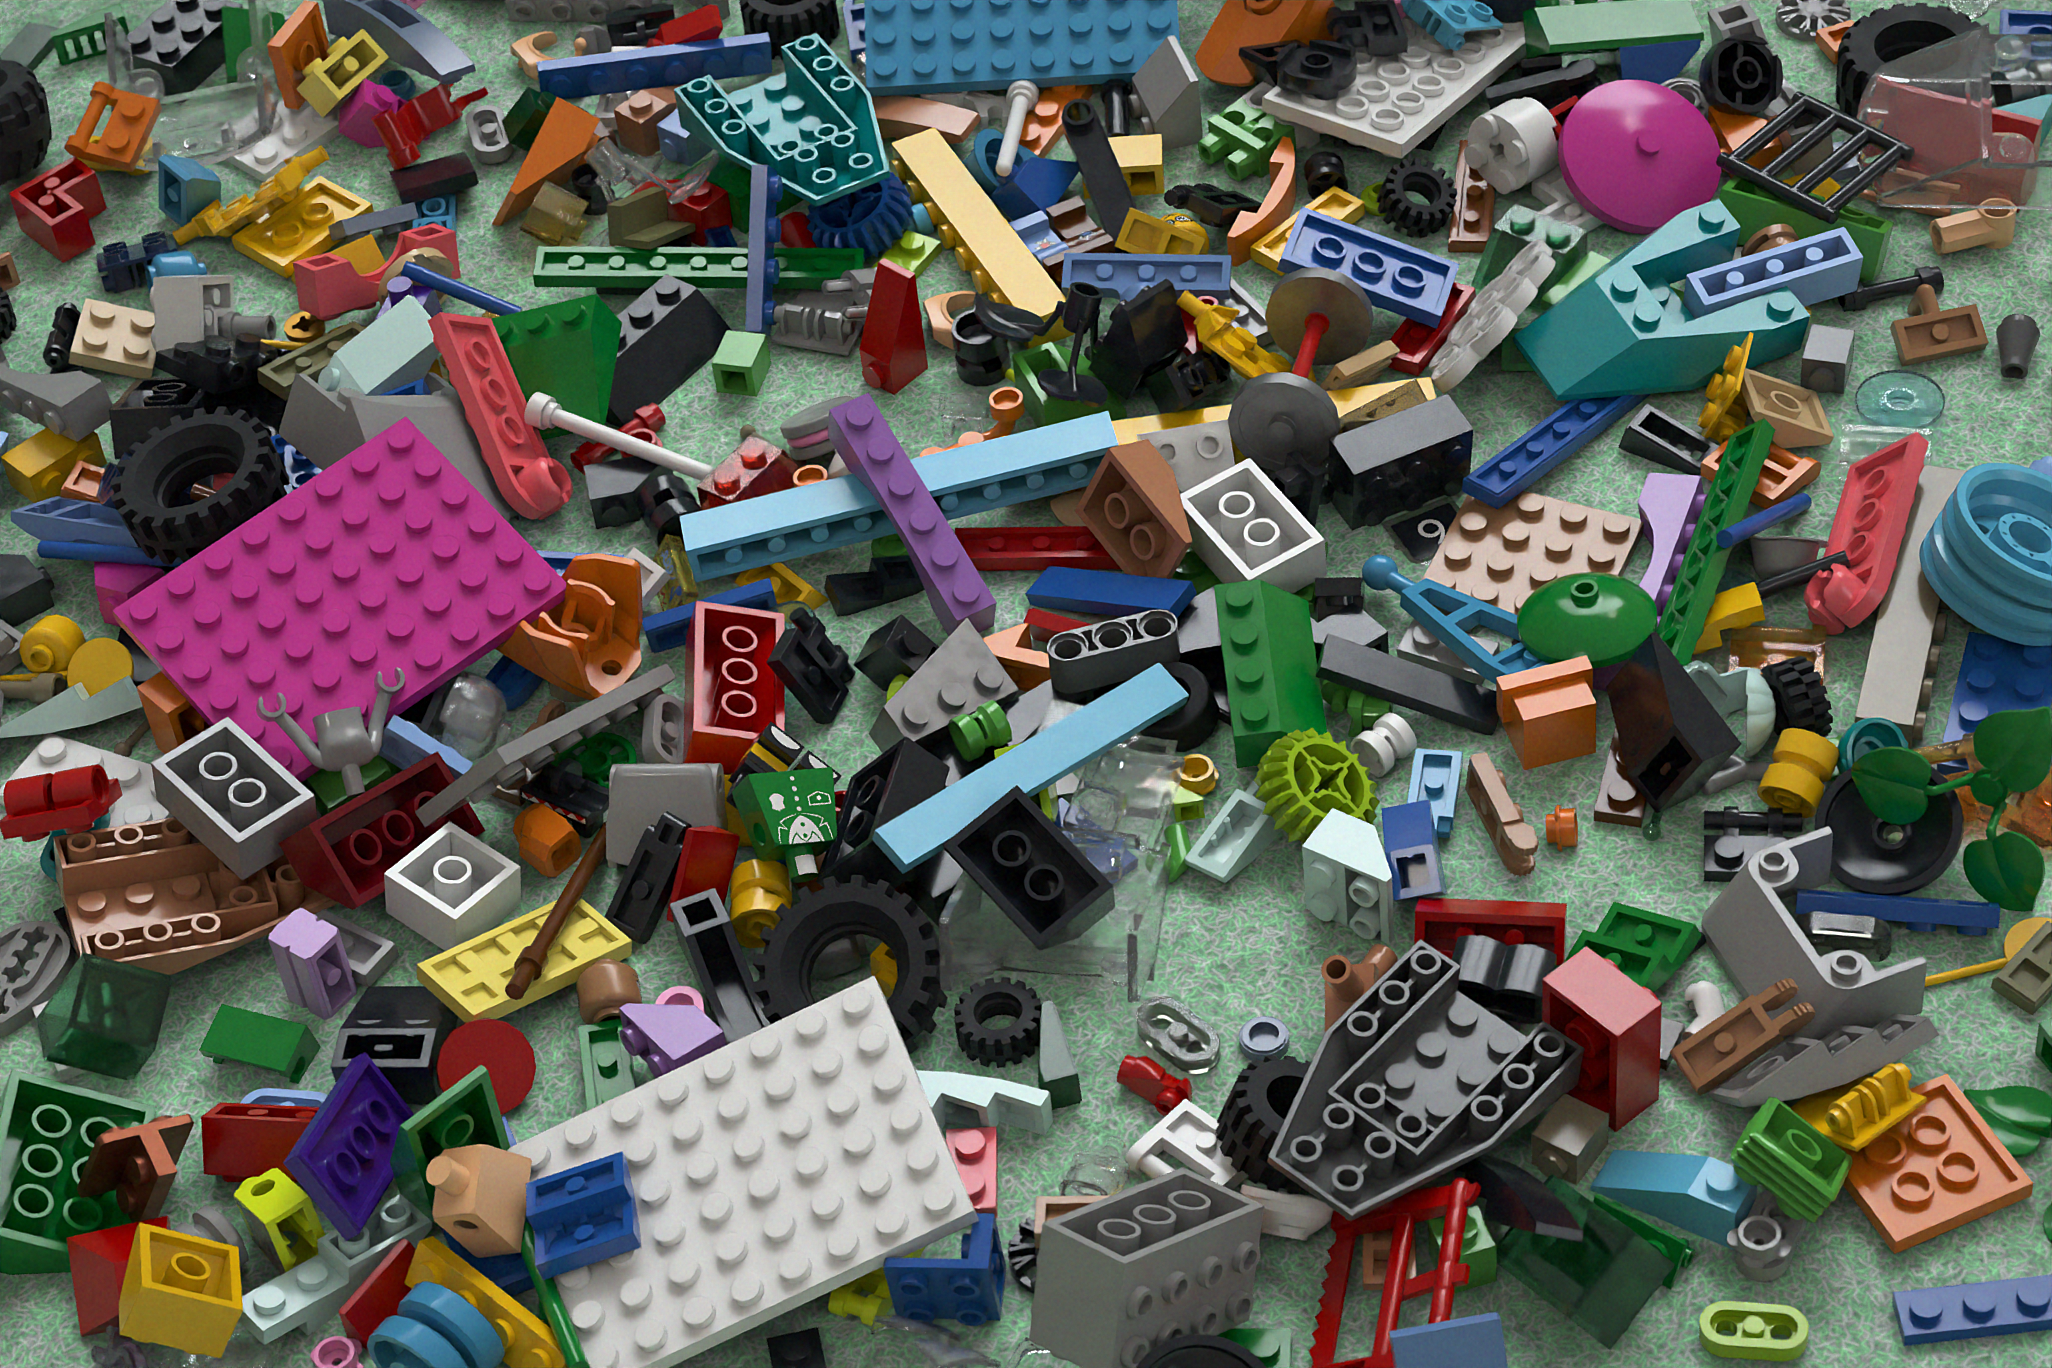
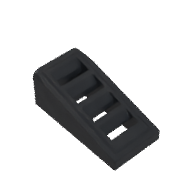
(1645, 436)

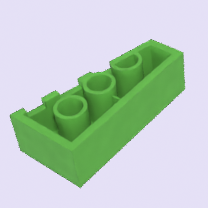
(1758, 209)

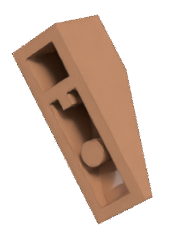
(639, 116)

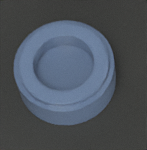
(1264, 1037)

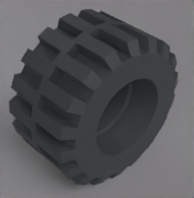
(790, 20)
(1255, 1117)

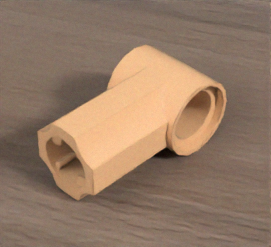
(1973, 228)

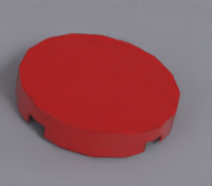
(496, 1047)

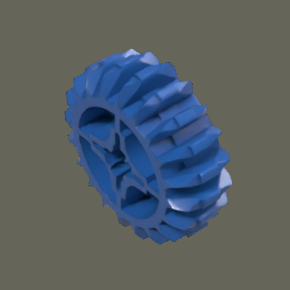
(863, 218)

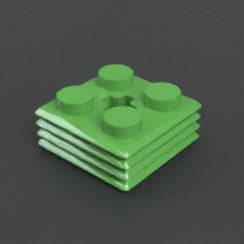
(1790, 1161)

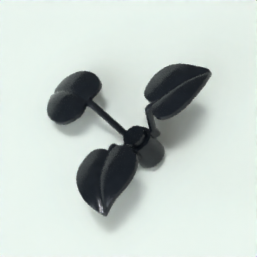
(1079, 314)

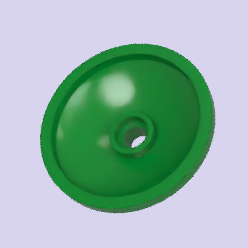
(1586, 616)

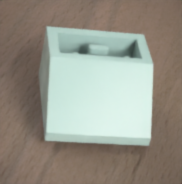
(1349, 876)

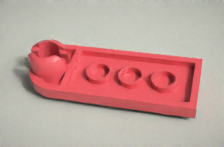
(495, 411)
(1870, 531)

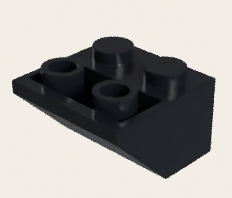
(1141, 340)

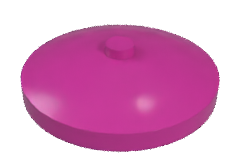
(1638, 155)

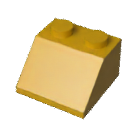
(181, 1291)

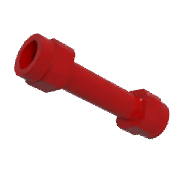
(645, 417)

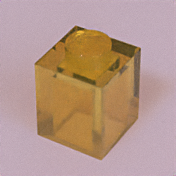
(555, 216)

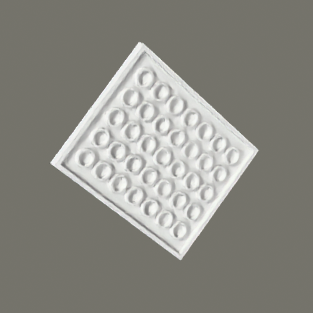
(758, 1181)

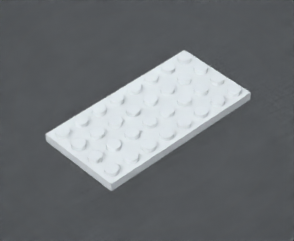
(1407, 94)

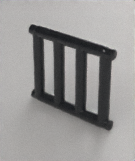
(1798, 193)

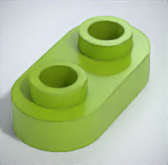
(1753, 1330)

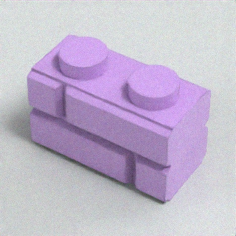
(312, 963)

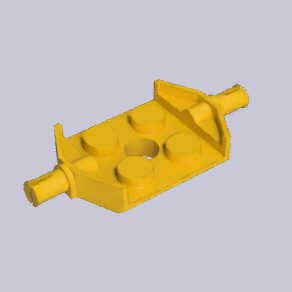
(242, 210)
(1232, 343)

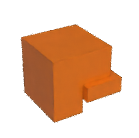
(1549, 712)

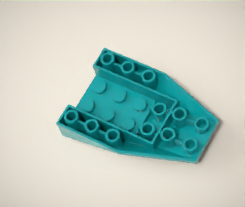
(805, 123)

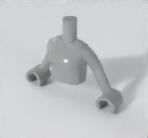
(340, 734)

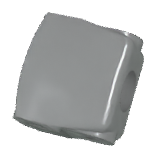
(647, 790)

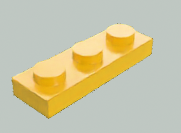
(1332, 203)

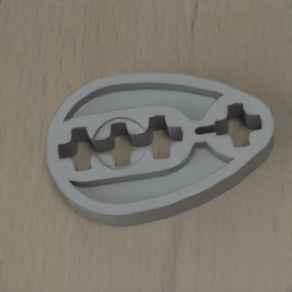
(44, 974)

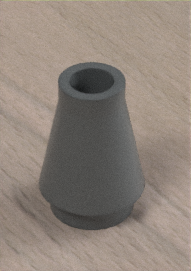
(2016, 344)

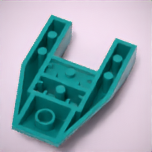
(1633, 333)

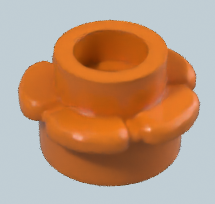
(1562, 827)

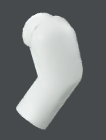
(1706, 1002)

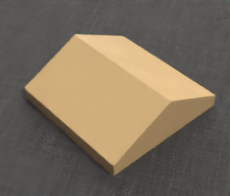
(1788, 408)

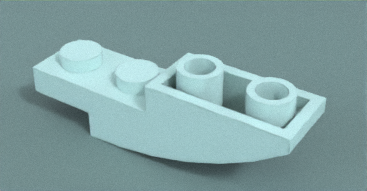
(320, 1286)

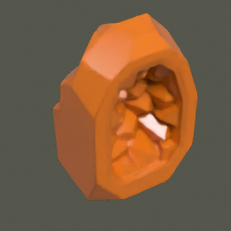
(546, 840)

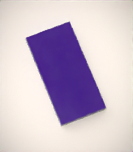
(349, 1146)

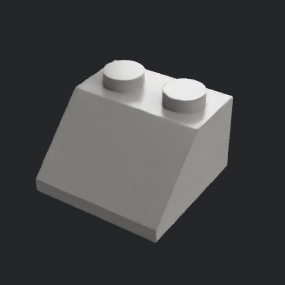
(1167, 97)

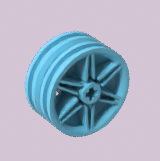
(1995, 552)

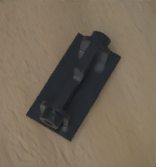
(61, 339)

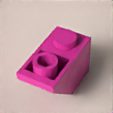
(359, 109)

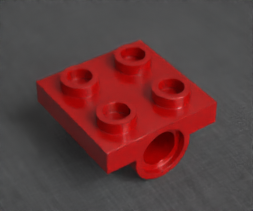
(57, 801)

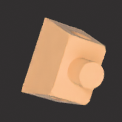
(481, 1197)

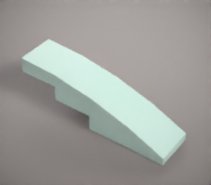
(75, 709)
(1234, 836)
(985, 1101)

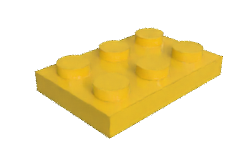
(299, 227)

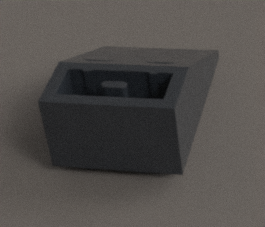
(1666, 727)
(401, 1035)

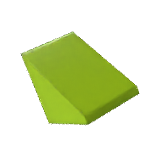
(1187, 805)

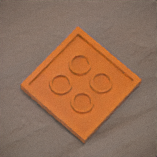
(1934, 1170)

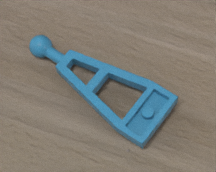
(1467, 612)

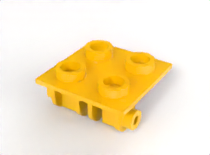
(1727, 404)
(1862, 1108)

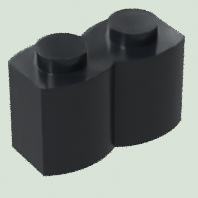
(1503, 976)

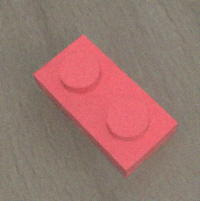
(977, 1162)

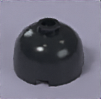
(1740, 75)

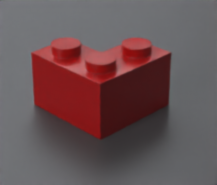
(58, 207)

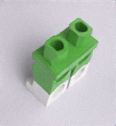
(1250, 136)

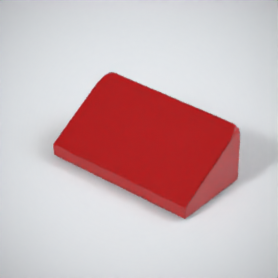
(704, 863)
(378, 1294)

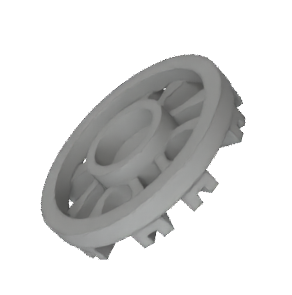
(1810, 15)

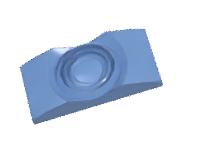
(73, 521)

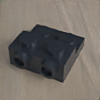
(217, 362)

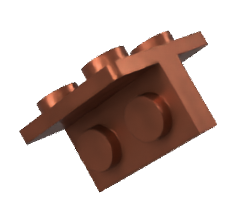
(137, 1164)

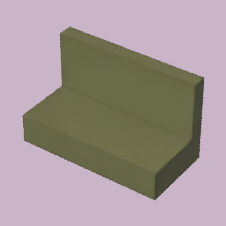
(643, 221)

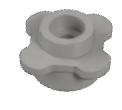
(1763, 1231)

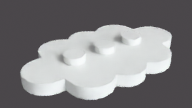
(1491, 315)

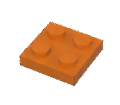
(296, 47)

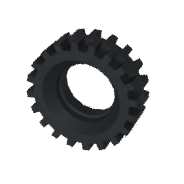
(183, 456)
(843, 912)

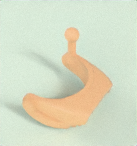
(528, 50)
(938, 312)

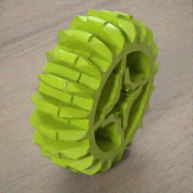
(1306, 763)

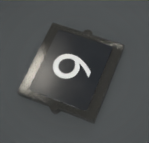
(1422, 530)

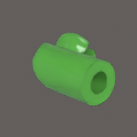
(1180, 846)

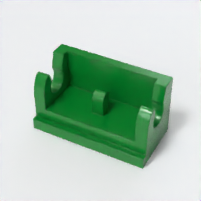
(260, 1042)

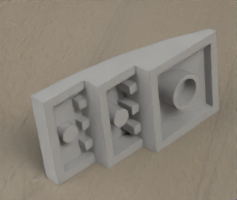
(1810, 1065)

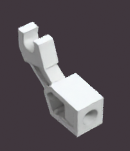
(978, 101)

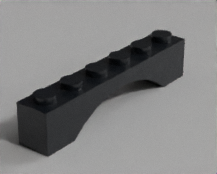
(718, 964)

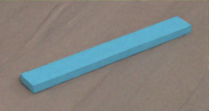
(1032, 765)

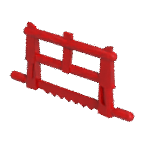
(1401, 1216)

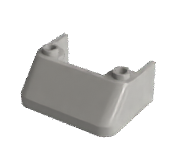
(1763, 944)

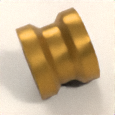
(304, 328)

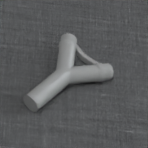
(1735, 771)

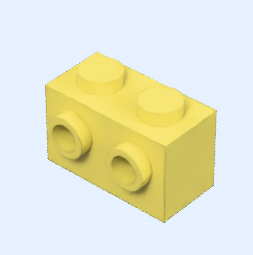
(342, 72)

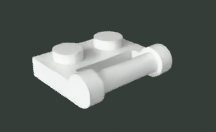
(1190, 1138)

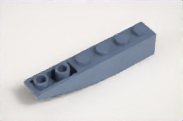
(402, 35)

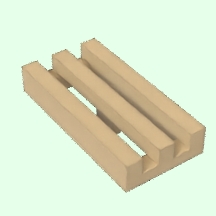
(1361, 367)

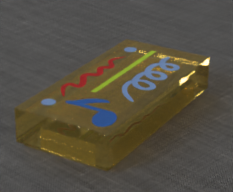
(681, 586)

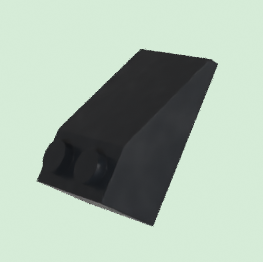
(152, 404)

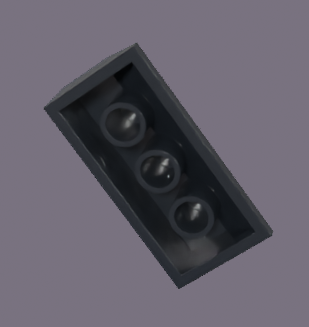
(661, 345)

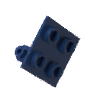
(118, 256)

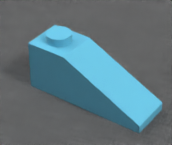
(1679, 1189)

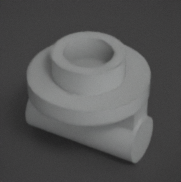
(597, 40)

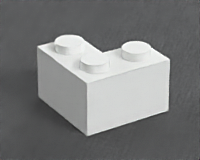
(189, 307)

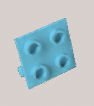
(1450, 19)

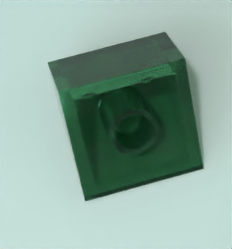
(1519, 229)
(104, 1017)

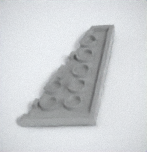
(537, 747)

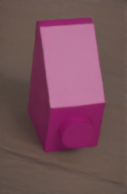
(120, 582)

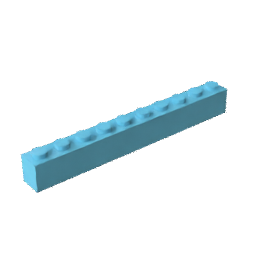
(847, 513)

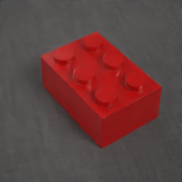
(1615, 1025)

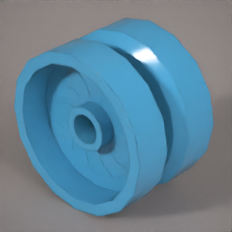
(435, 1332)

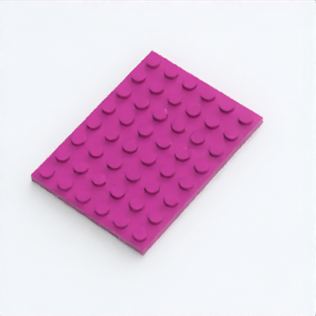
(341, 580)

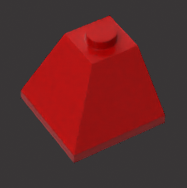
(99, 1271)

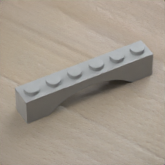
(1740, 18)
(63, 402)

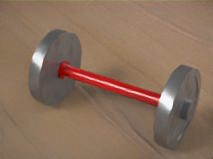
(1317, 321)

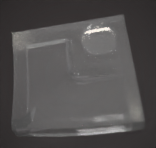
(1126, 793)

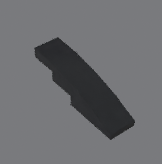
(1519, 1199)

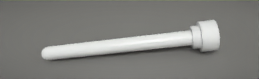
(1020, 98)
(545, 412)

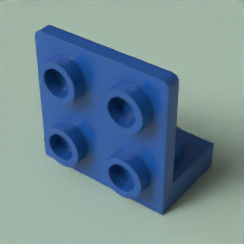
(953, 1288)

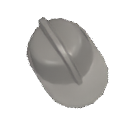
(1782, 553)

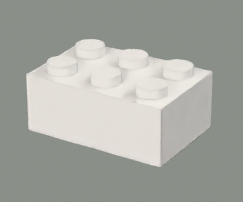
(1252, 530)

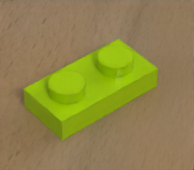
(913, 252)

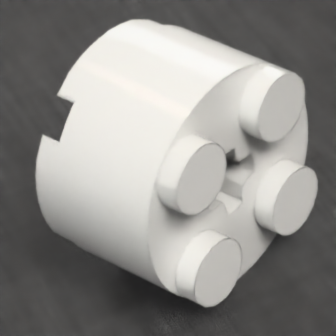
(1513, 144)

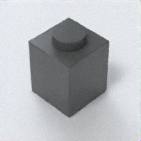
(1827, 359)

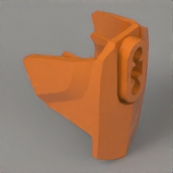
(1257, 23)
(587, 632)

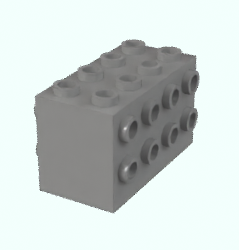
(1145, 1270)

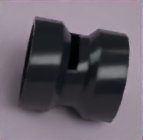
(588, 189)

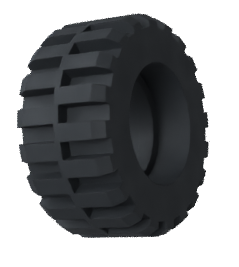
(1887, 37)

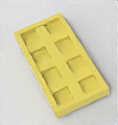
(475, 973)

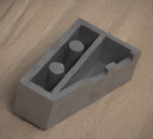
(948, 684)

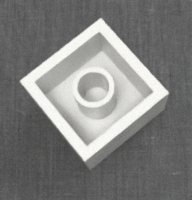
(452, 888)

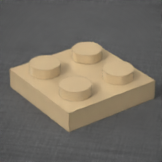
(114, 339)

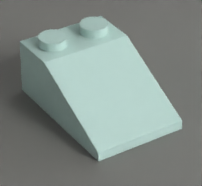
(385, 354)

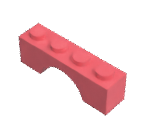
(332, 285)

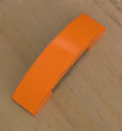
(1274, 210)

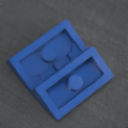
(583, 1215)

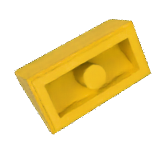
(785, 583)

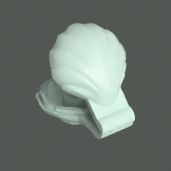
(1735, 692)

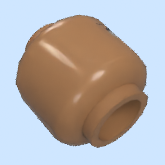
(605, 989)

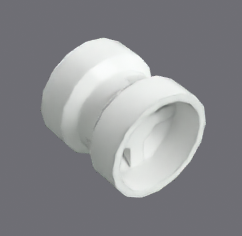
(1387, 741)

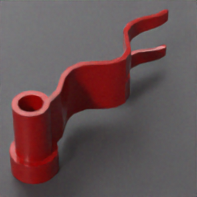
(418, 119)

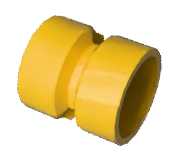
(1798, 772)
(755, 894)

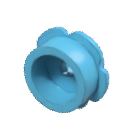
(920, 221)

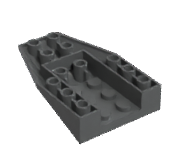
(1415, 1088)

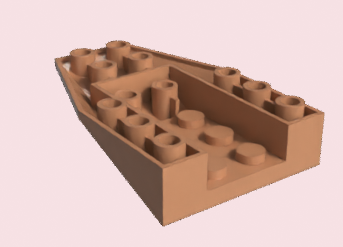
(165, 899)

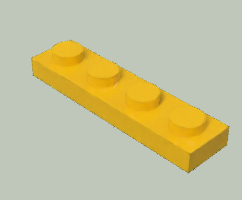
(523, 1335)

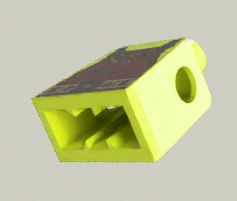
(278, 1205)

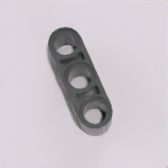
(1112, 650)

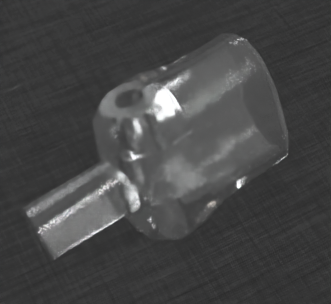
(1097, 1172)

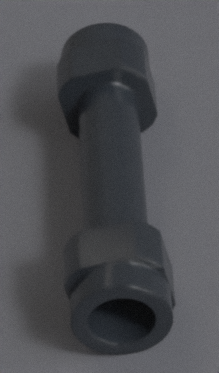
(1924, 275)

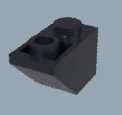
(894, 651)

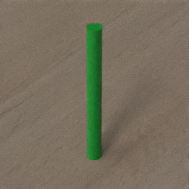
(553, 1306)

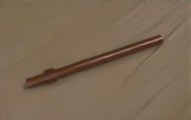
(534, 958)

